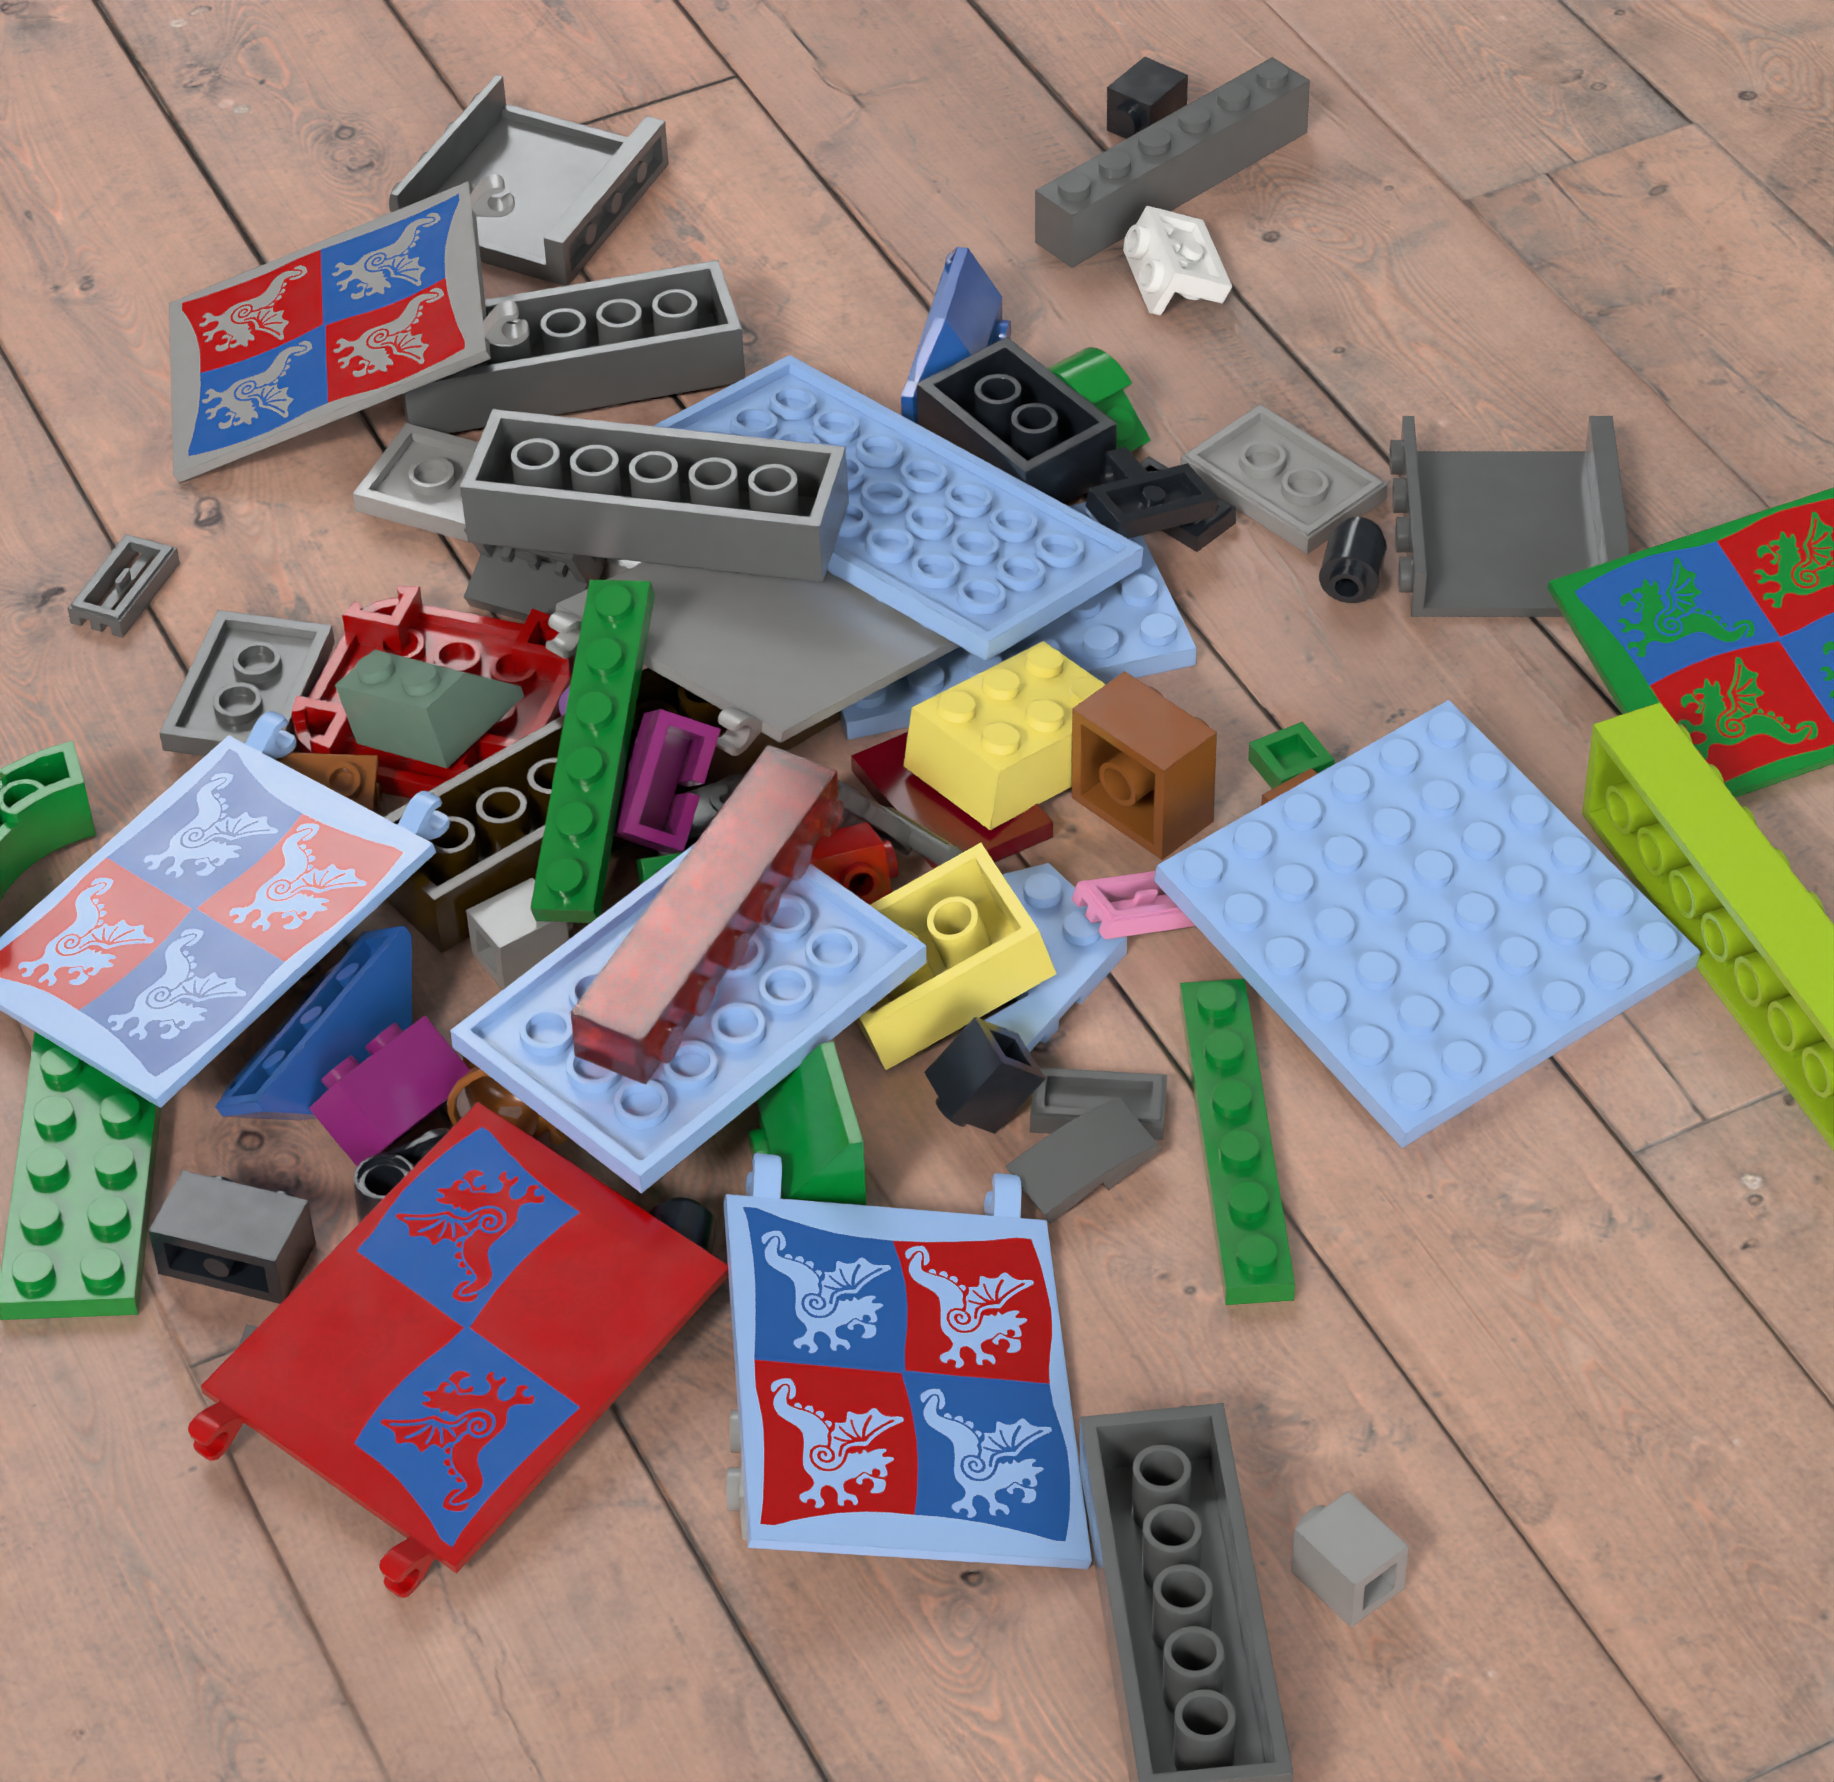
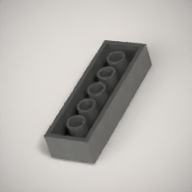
(596, 349)
(656, 495)
(1181, 1598)

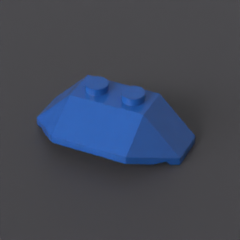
(959, 324)
(329, 1024)

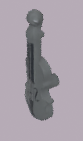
(893, 826)

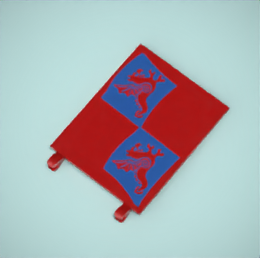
(461, 1340)

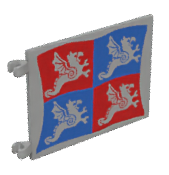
(334, 329)

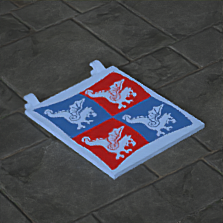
(205, 912)
(901, 1380)

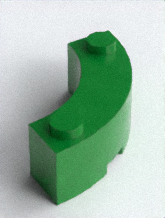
(41, 809)

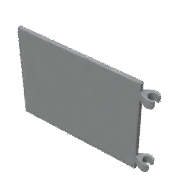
(767, 646)

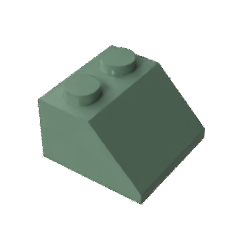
(421, 706)

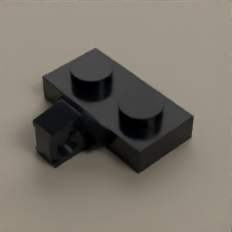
(1147, 502)

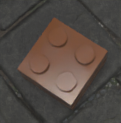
(1143, 764)

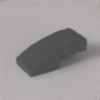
(1081, 1156)

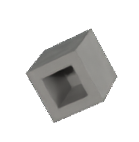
(508, 937)
(1349, 1558)

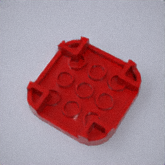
(444, 638)

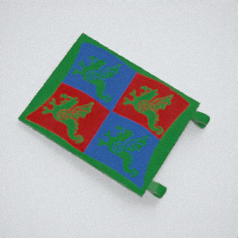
(1724, 636)

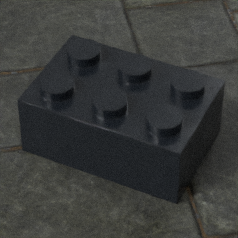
(1019, 420)

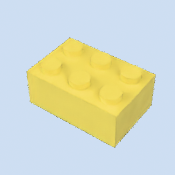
(1001, 735)
(977, 955)

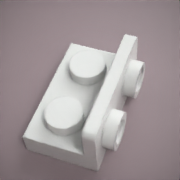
(1172, 256)

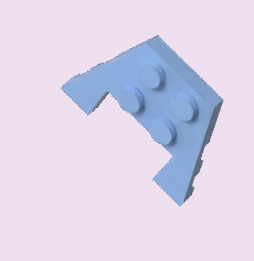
(1074, 946)

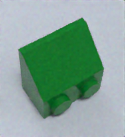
(814, 1132)

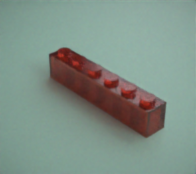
(706, 915)

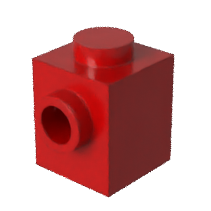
(858, 861)

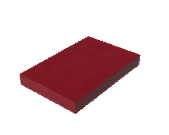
(896, 787)

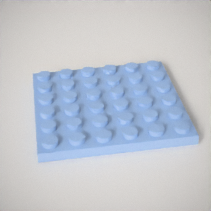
(1426, 921)

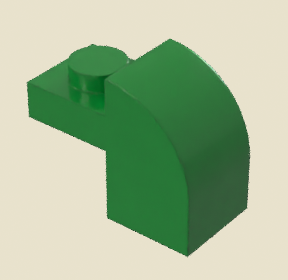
(1103, 383)

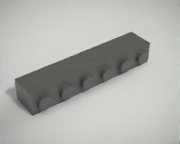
(1171, 161)

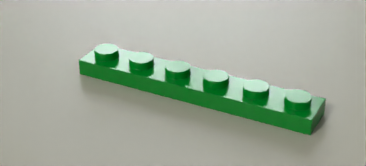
(593, 752)
(1236, 1143)

